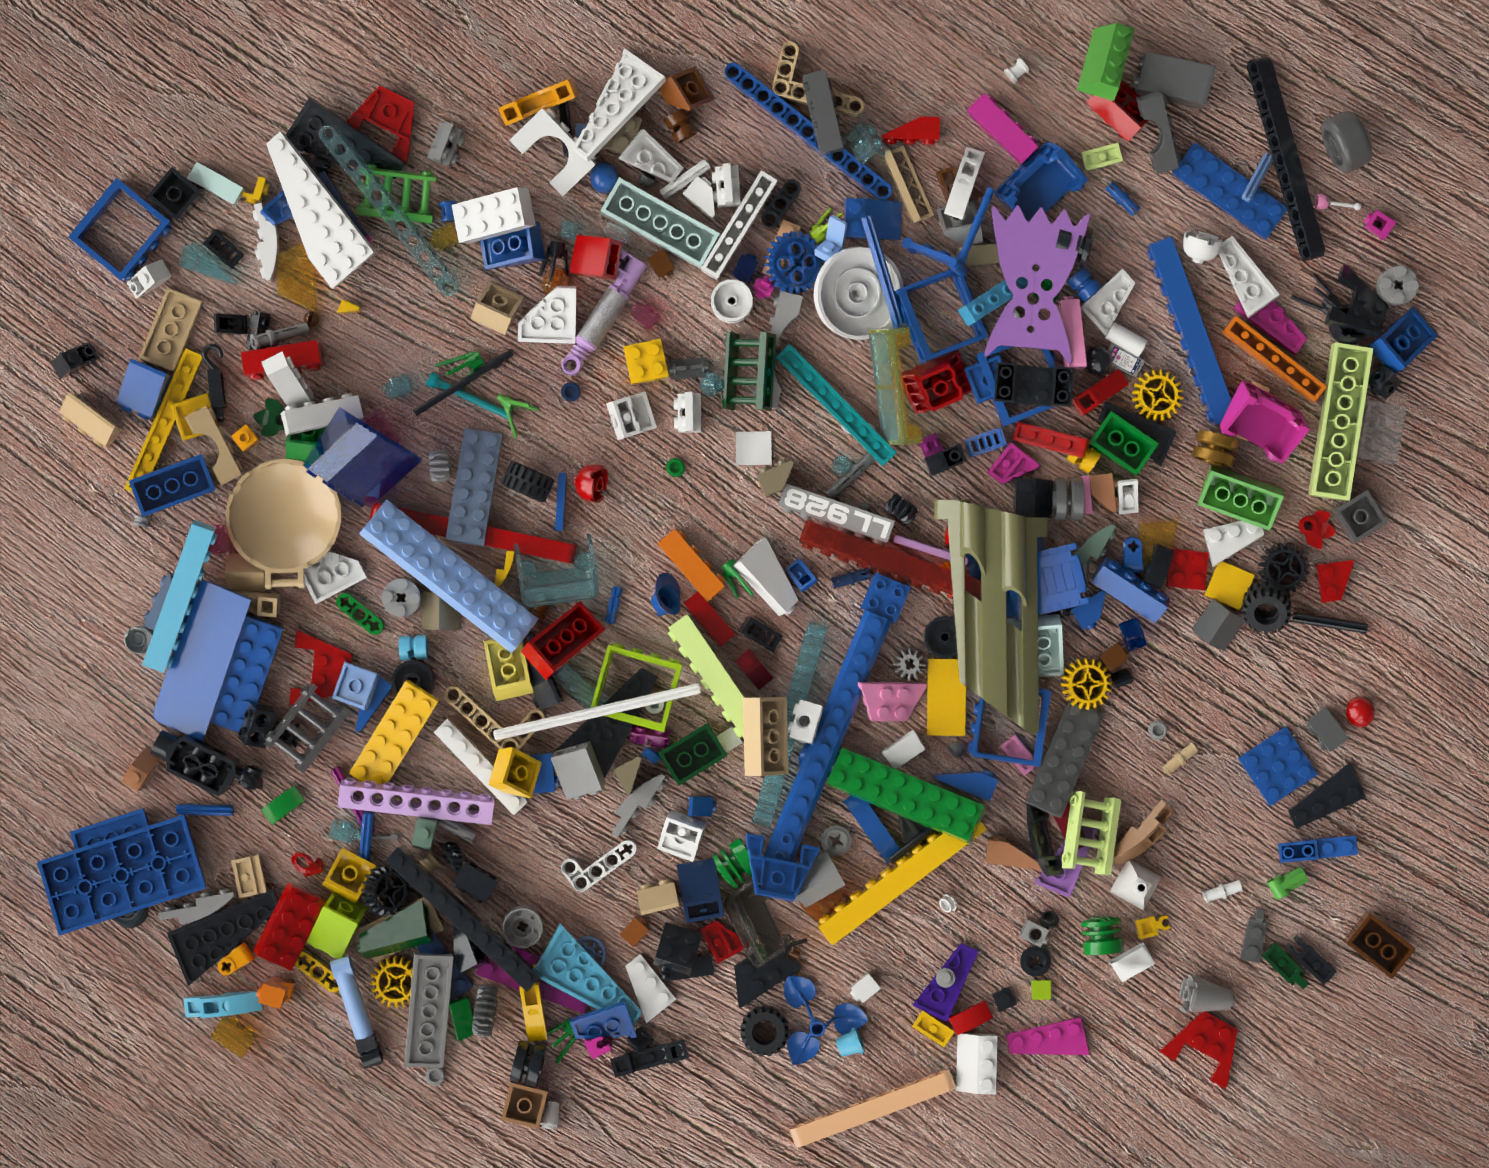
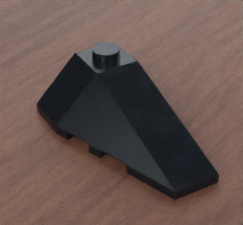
(545, 691)

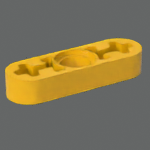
(310, 958)

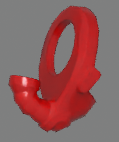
(314, 867)

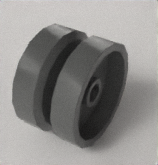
(1064, 499)

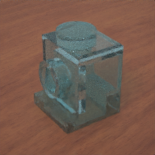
(397, 387)
(343, 832)

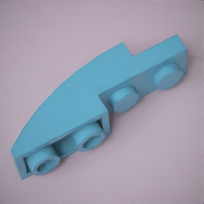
(222, 1005)

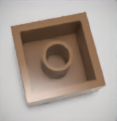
(525, 1104)

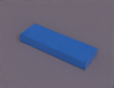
(561, 497)

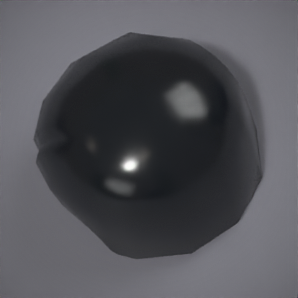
(1098, 360)

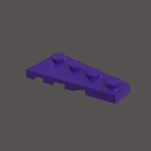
(941, 1000)

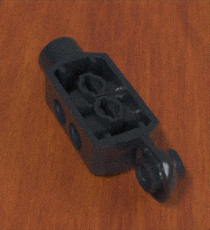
(204, 764)

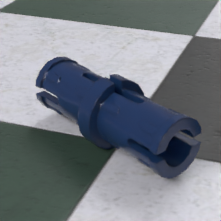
(850, 578)

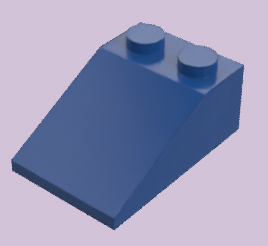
(884, 213)
(513, 248)
(1403, 341)
(973, 782)

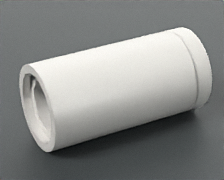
(1126, 339)

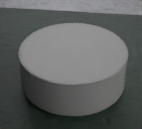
(435, 1076)

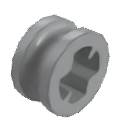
(141, 521)

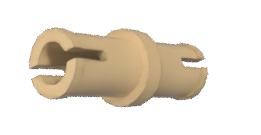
(1179, 759)

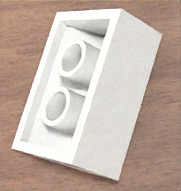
(976, 1063)

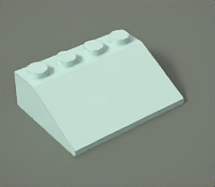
(1049, 644)

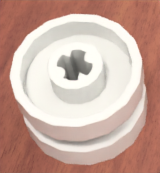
(734, 312)

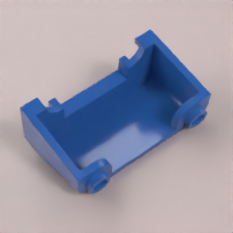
(1041, 181)

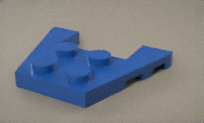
(778, 877)

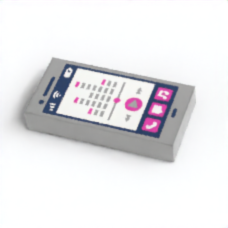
(1125, 360)

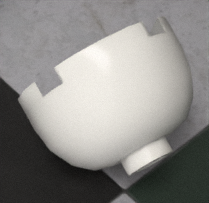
(1201, 246)

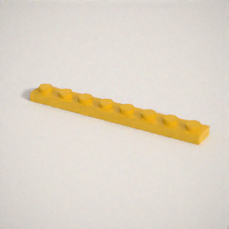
(165, 419)

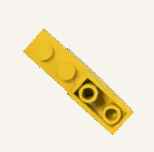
(534, 1013)

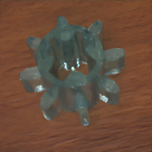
(711, 384)

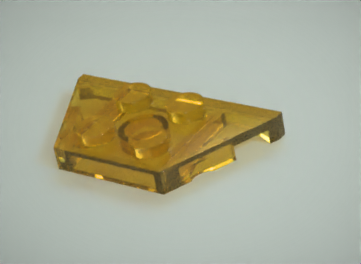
(297, 277)

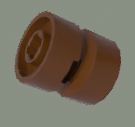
(681, 126)

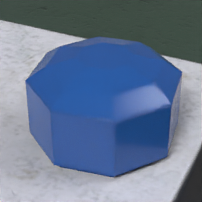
(651, 754)

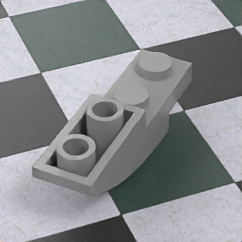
(640, 796)
(205, 905)

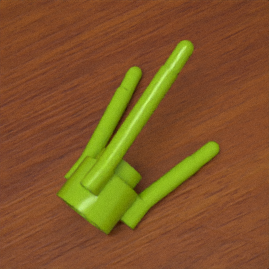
(819, 231)

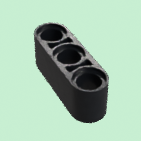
(783, 195)

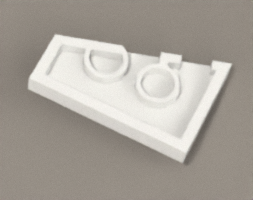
(651, 157)
(1107, 301)
(648, 987)

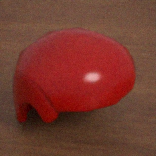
(1360, 711)

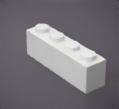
(287, 380)
(319, 415)

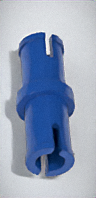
(1122, 198)

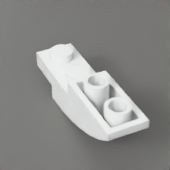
(964, 182)
(270, 247)

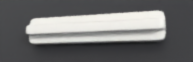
(685, 179)

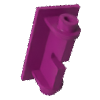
(641, 734)

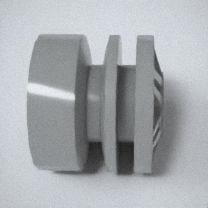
(514, 934)

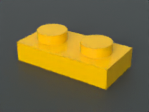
(933, 1028)

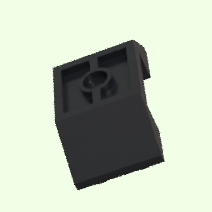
(1033, 385)

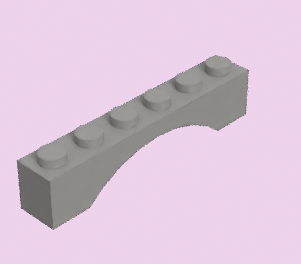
(787, 310)

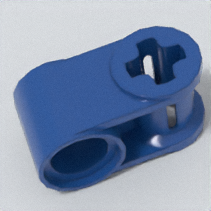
(1132, 559)

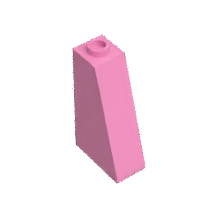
(1071, 317)

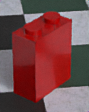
(596, 257)

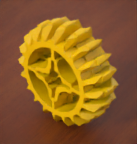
(1165, 398)
(1086, 675)
(390, 974)

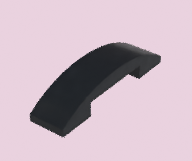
(1041, 842)
(650, 1057)

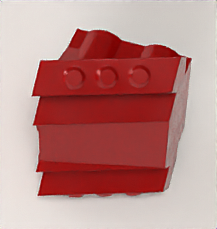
(936, 383)

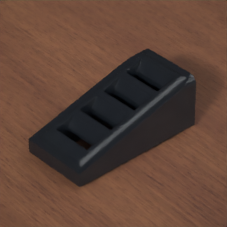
(211, 237)
(745, 626)

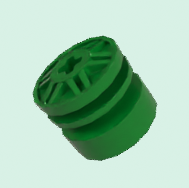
(734, 864)
(1102, 936)

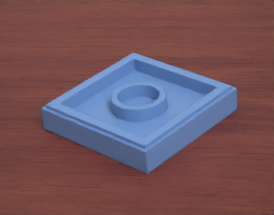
(356, 686)

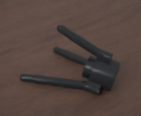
(555, 251)
(1328, 302)

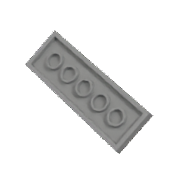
(428, 1010)

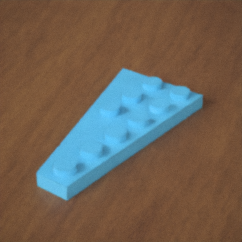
(575, 972)

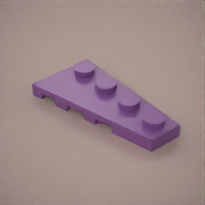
(1065, 883)

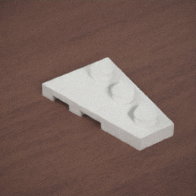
(1230, 538)

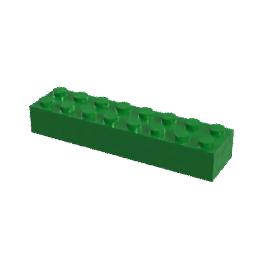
(906, 796)

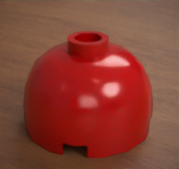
(591, 482)

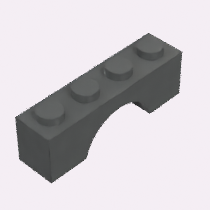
(1163, 156)

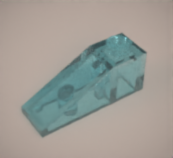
(199, 261)
(576, 686)

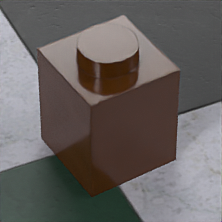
(661, 265)
(1114, 656)

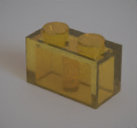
(234, 1036)

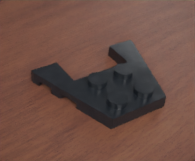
(1365, 310)

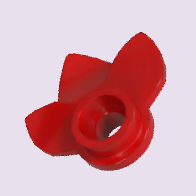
(1319, 529)

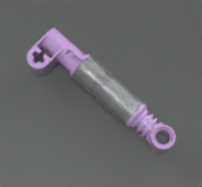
(605, 313)

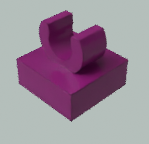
(931, 445)

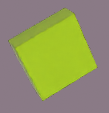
(1041, 989)

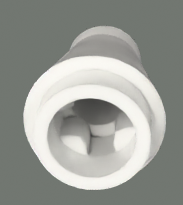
(551, 1116)

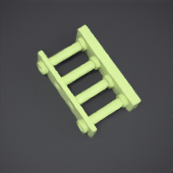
(1107, 836)

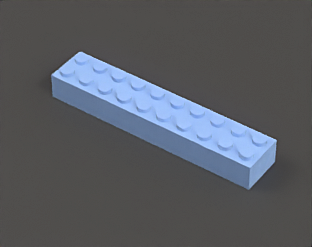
(448, 576)

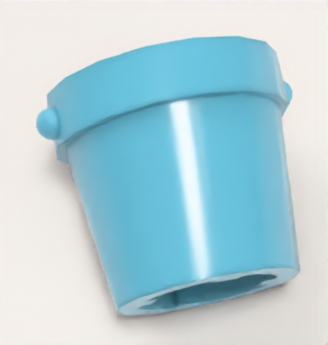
(850, 1043)

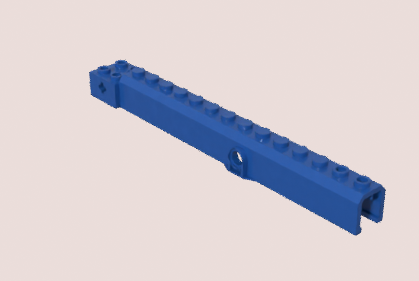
(881, 607)

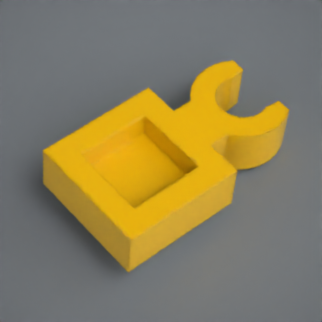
(1149, 927)

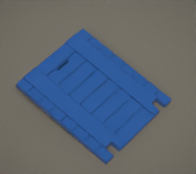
(1058, 581)

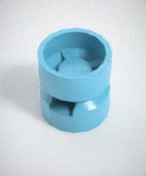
(413, 647)

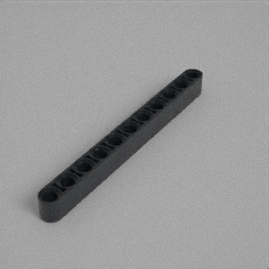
(1286, 158)

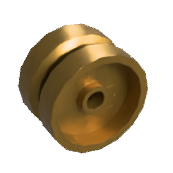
(1215, 448)

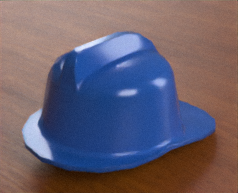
(666, 595)

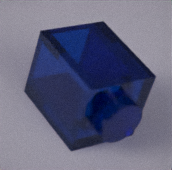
(745, 268)
(1132, 634)

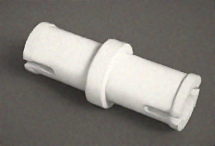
(1222, 891)

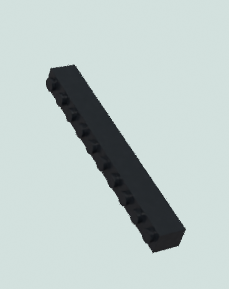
(464, 918)

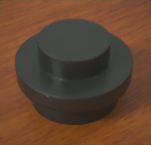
(1049, 919)

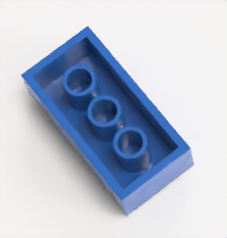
(171, 485)

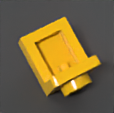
(261, 189)

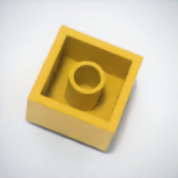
(646, 362)

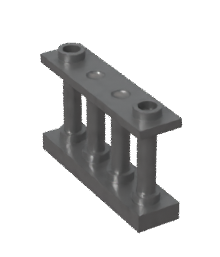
(314, 745)

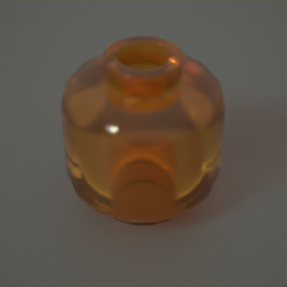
(559, 279)

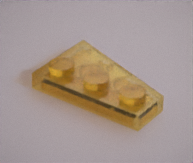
(1153, 534)

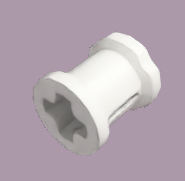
(1016, 70)

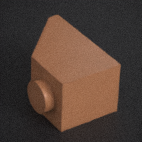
(141, 770)

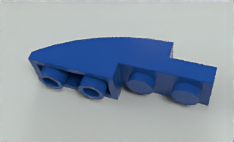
(1318, 848)

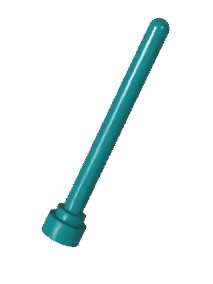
(436, 381)

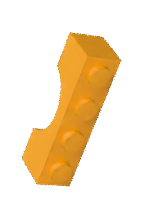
(536, 101)

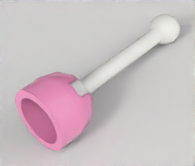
(1322, 202)

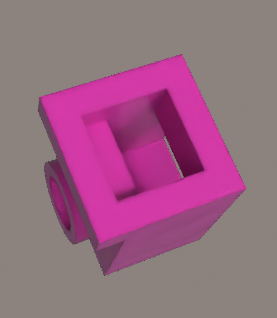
(1385, 222)

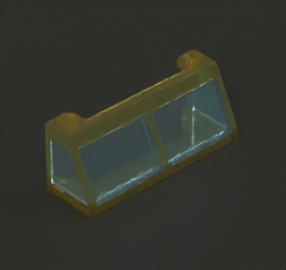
(889, 385)

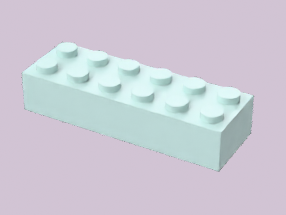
(660, 223)

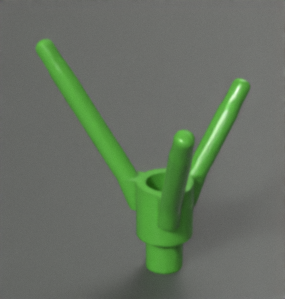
(509, 405)

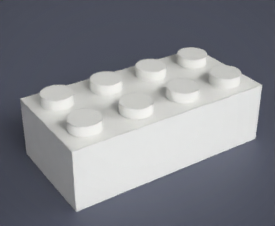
(493, 215)

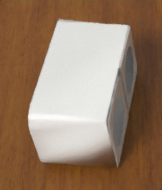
(903, 749)
(1132, 962)

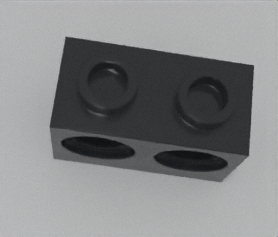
(261, 726)

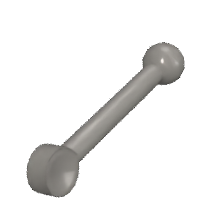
(393, 837)

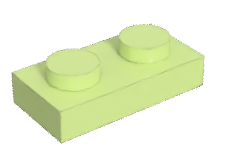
(1101, 157)

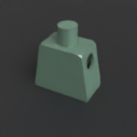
(425, 833)

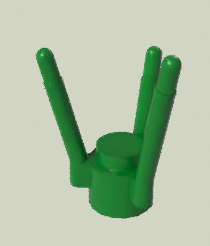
(473, 361)
(729, 570)
(568, 1032)

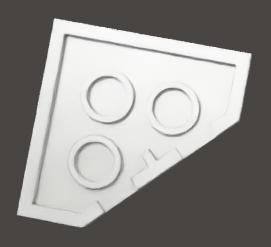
(551, 319)
(332, 576)

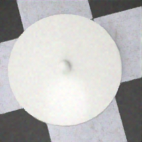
(851, 295)

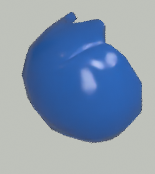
(603, 177)

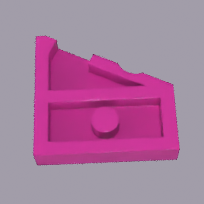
(1011, 465)

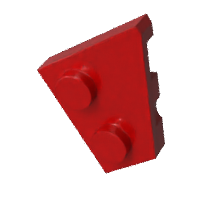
(1333, 579)
(721, 941)

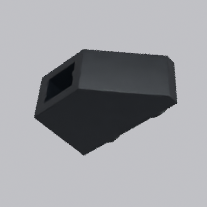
(74, 360)
(945, 460)

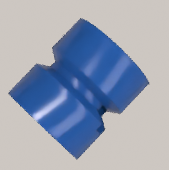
(1084, 284)

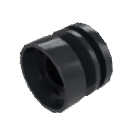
(1064, 240)

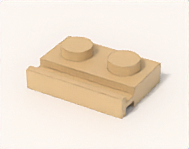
(249, 876)

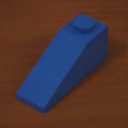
(382, 690)

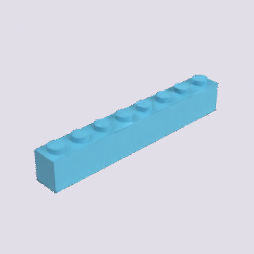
(180, 592)

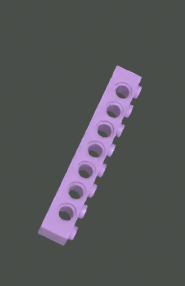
(406, 807)

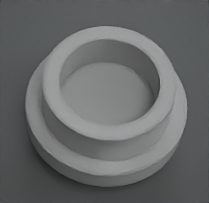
(1157, 730)
(945, 977)

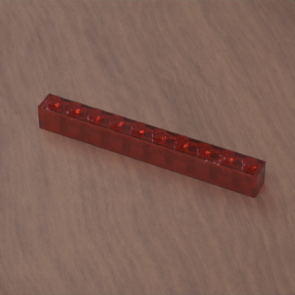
(883, 560)

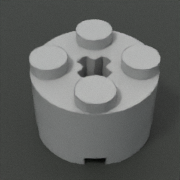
(1406, 291)
(413, 597)

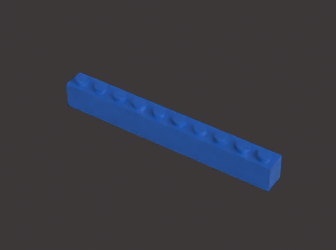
(1191, 329)

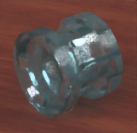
(568, 230)

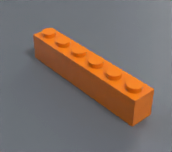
(1273, 359)

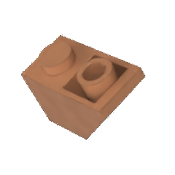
(1102, 491)

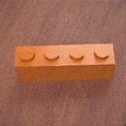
(691, 565)

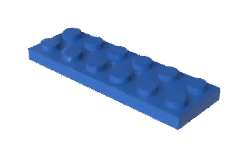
(1225, 190)

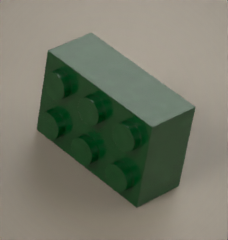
(693, 754)

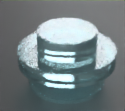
(841, 465)

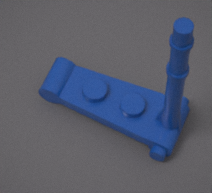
(956, 264)

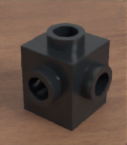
(1383, 382)

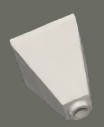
(1128, 880)

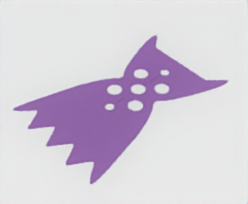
(1019, 248)

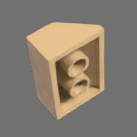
(89, 420)

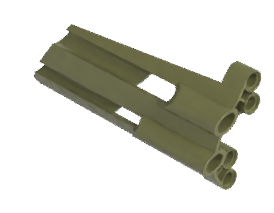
(992, 653)

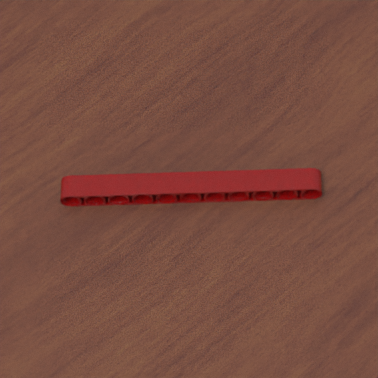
(497, 537)

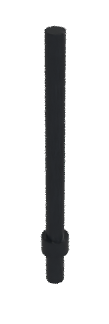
(495, 362)

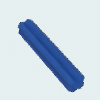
(192, 809)
(366, 835)

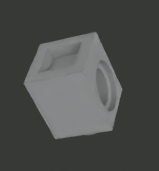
(1028, 927)

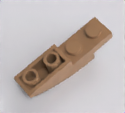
(1150, 831)

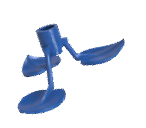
(803, 1046)

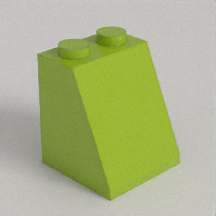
(337, 925)

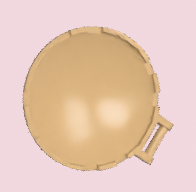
(283, 519)

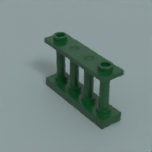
(765, 375)

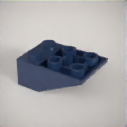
(700, 890)

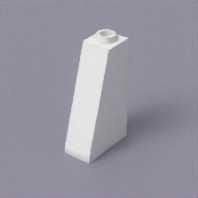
(767, 577)

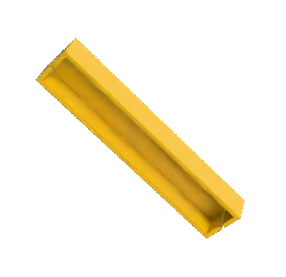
(890, 884)

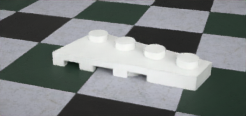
(1247, 279)

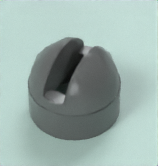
(646, 178)
(956, 749)

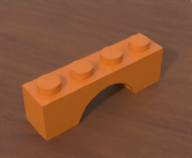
(276, 992)

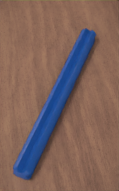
(882, 270)

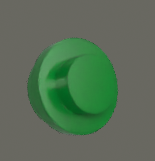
(675, 467)

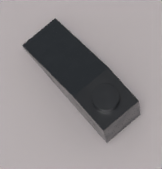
(466, 953)

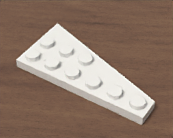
(620, 99)

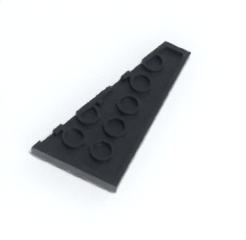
(608, 733)

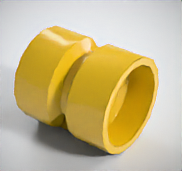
(1089, 462)

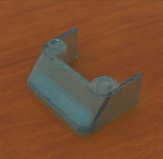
(558, 585)

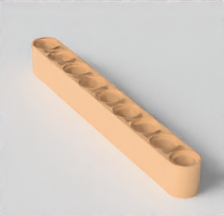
(872, 1108)

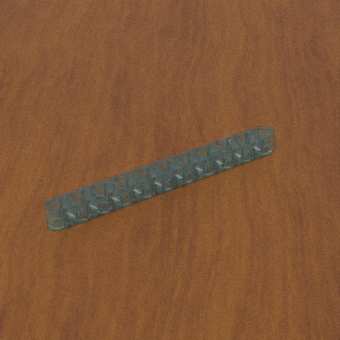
(388, 200)
(798, 691)

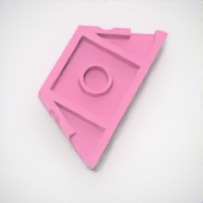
(891, 699)

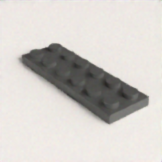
(1064, 759)

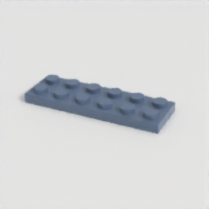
(474, 487)

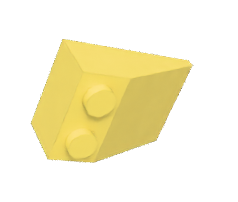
(507, 671)

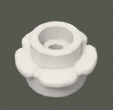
(948, 903)

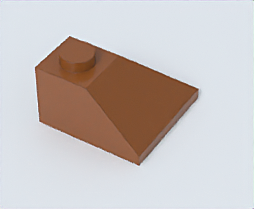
(686, 90)

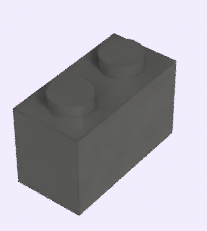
(1326, 729)

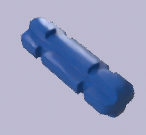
(613, 605)

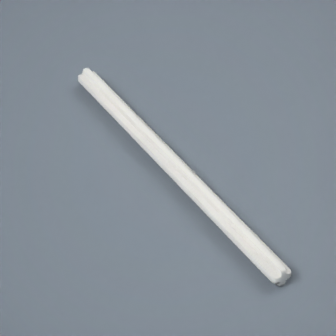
(597, 711)

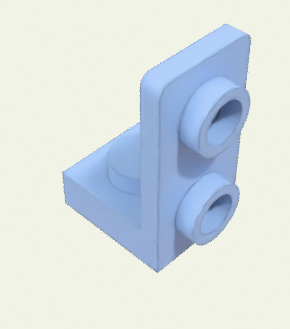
(834, 239)

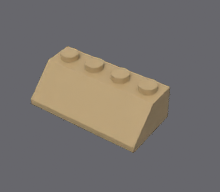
(765, 736)

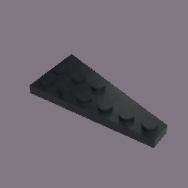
(305, 137)
(212, 937)

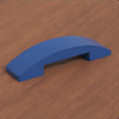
(872, 827)

